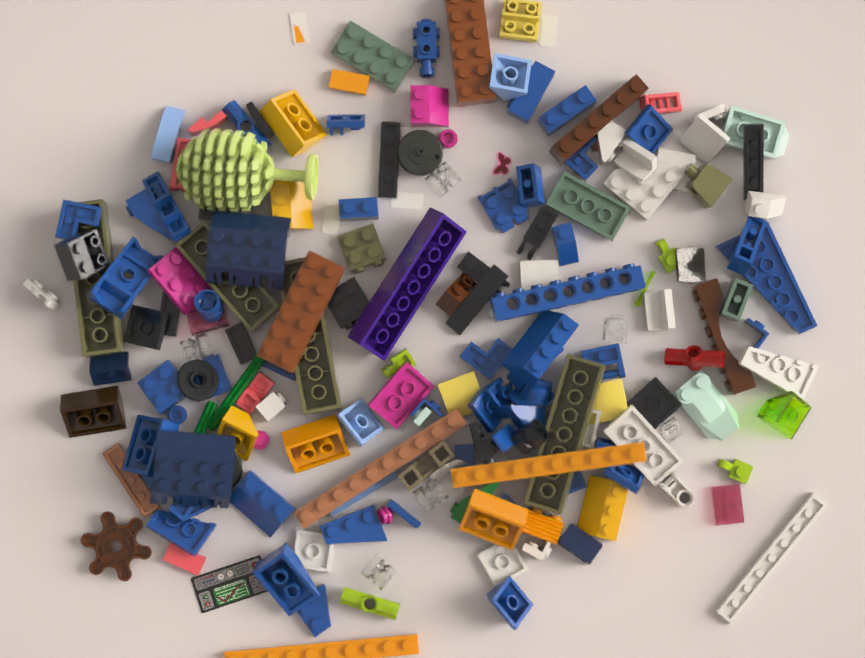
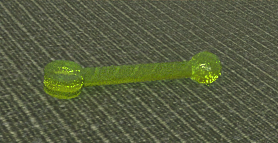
(637, 303)

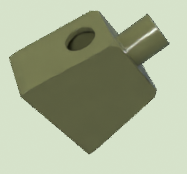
(706, 183)

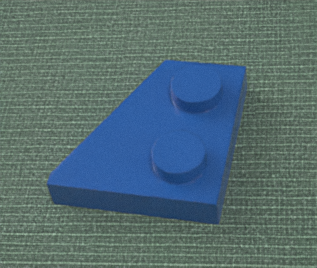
(316, 613)

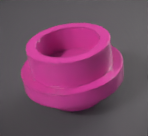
(448, 138)
(262, 440)
(385, 515)

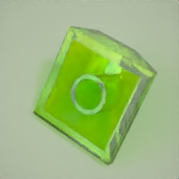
(785, 413)

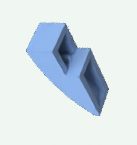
(167, 135)

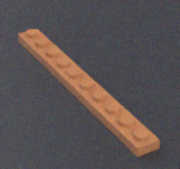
(380, 468)

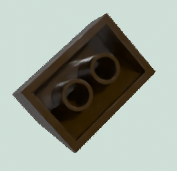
(93, 411)

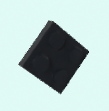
(146, 327)
(655, 402)

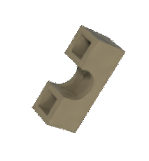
(426, 465)

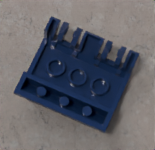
(247, 249)
(193, 468)

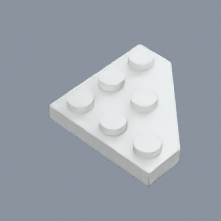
(645, 195)

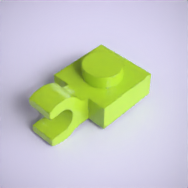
(667, 258)
(397, 360)
(737, 470)

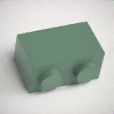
(735, 300)

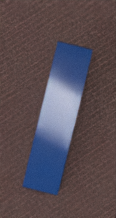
(166, 206)

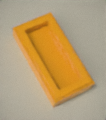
(349, 82)

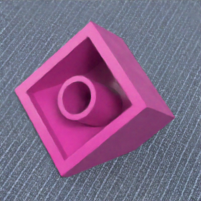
(429, 106)

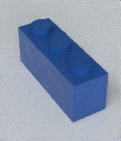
(539, 80)
(566, 110)

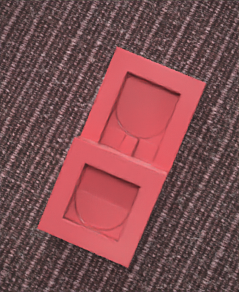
(201, 124)
(255, 392)

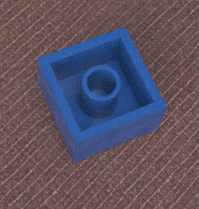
(162, 387)

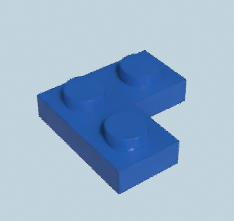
(581, 163)
(73, 214)
(488, 362)

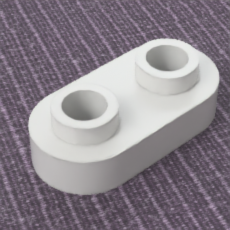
(715, 113)

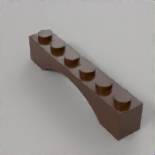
(598, 119)
(709, 299)

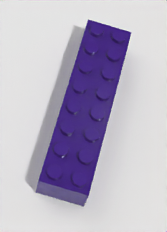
(407, 283)

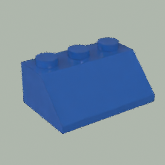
(141, 449)
(261, 503)

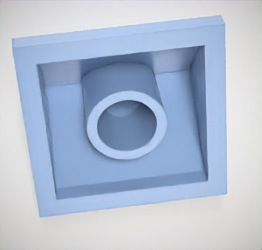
(510, 76)
(360, 422)

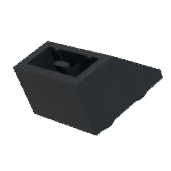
(82, 255)

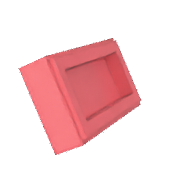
(184, 560)

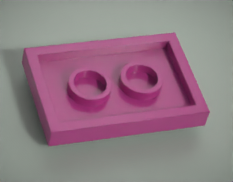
(178, 279)
(401, 395)

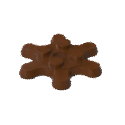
(103, 542)

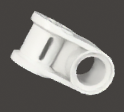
(676, 489)

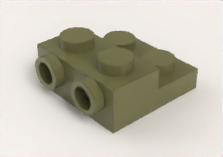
(362, 248)

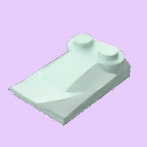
(774, 131)
(707, 407)

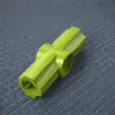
(357, 599)

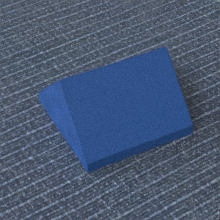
(510, 602)

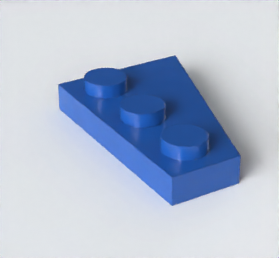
(354, 528)
(186, 535)

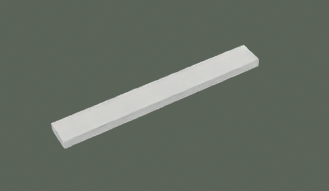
(771, 558)

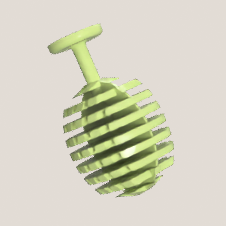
(235, 171)

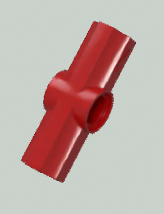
(694, 357)

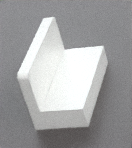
(636, 160)
(659, 310)

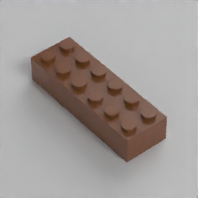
(470, 51)
(301, 311)

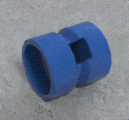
(209, 305)

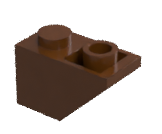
(456, 294)

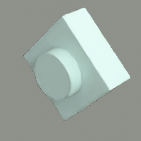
(421, 415)

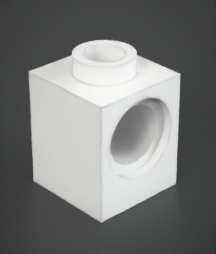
(272, 406)

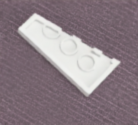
(779, 370)

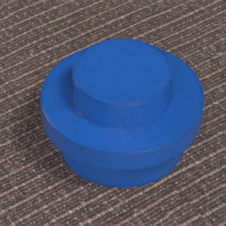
(177, 414)

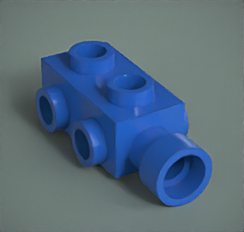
(426, 40)

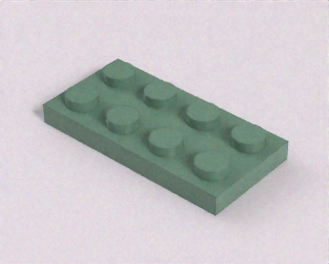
(372, 56)
(588, 206)

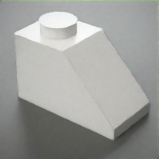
(764, 204)

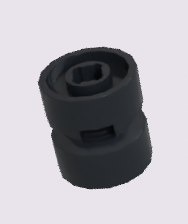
(530, 436)

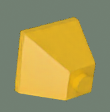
(241, 426)

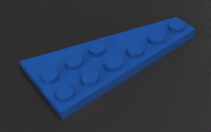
(775, 281)

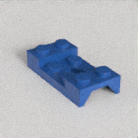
(117, 292)

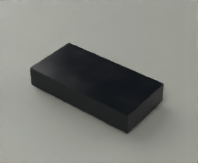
(259, 120)
(241, 343)

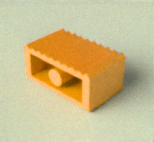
(543, 526)

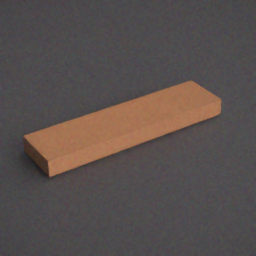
(131, 482)

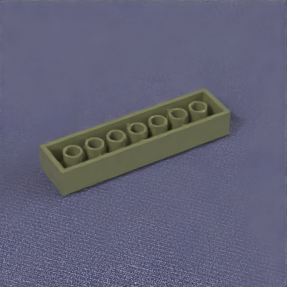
(99, 329)
(316, 369)
(566, 429)

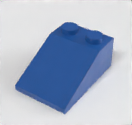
(286, 579)

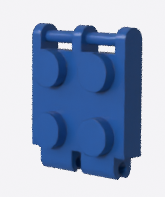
(504, 206)

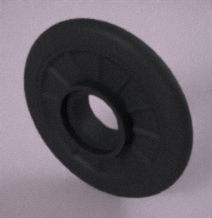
(189, 388)

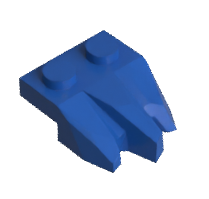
(488, 404)

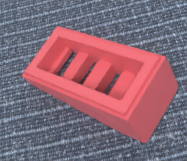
(650, 99)

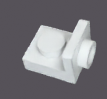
(533, 549)

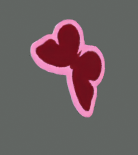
(503, 166)

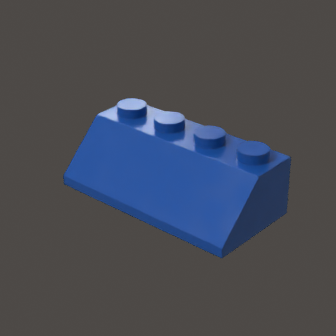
(539, 346)

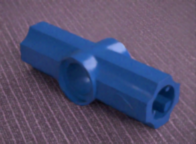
(239, 117)

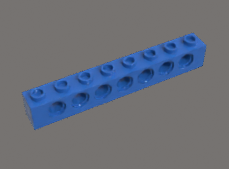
(634, 282)

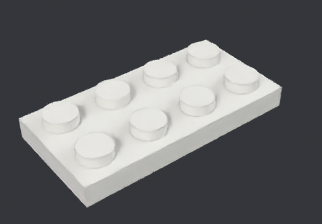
(634, 428)

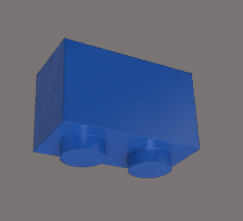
(530, 185)
(358, 209)

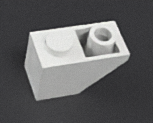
(608, 140)

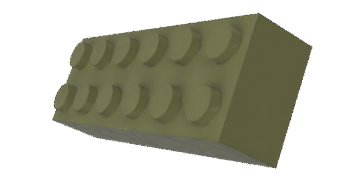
(249, 304)

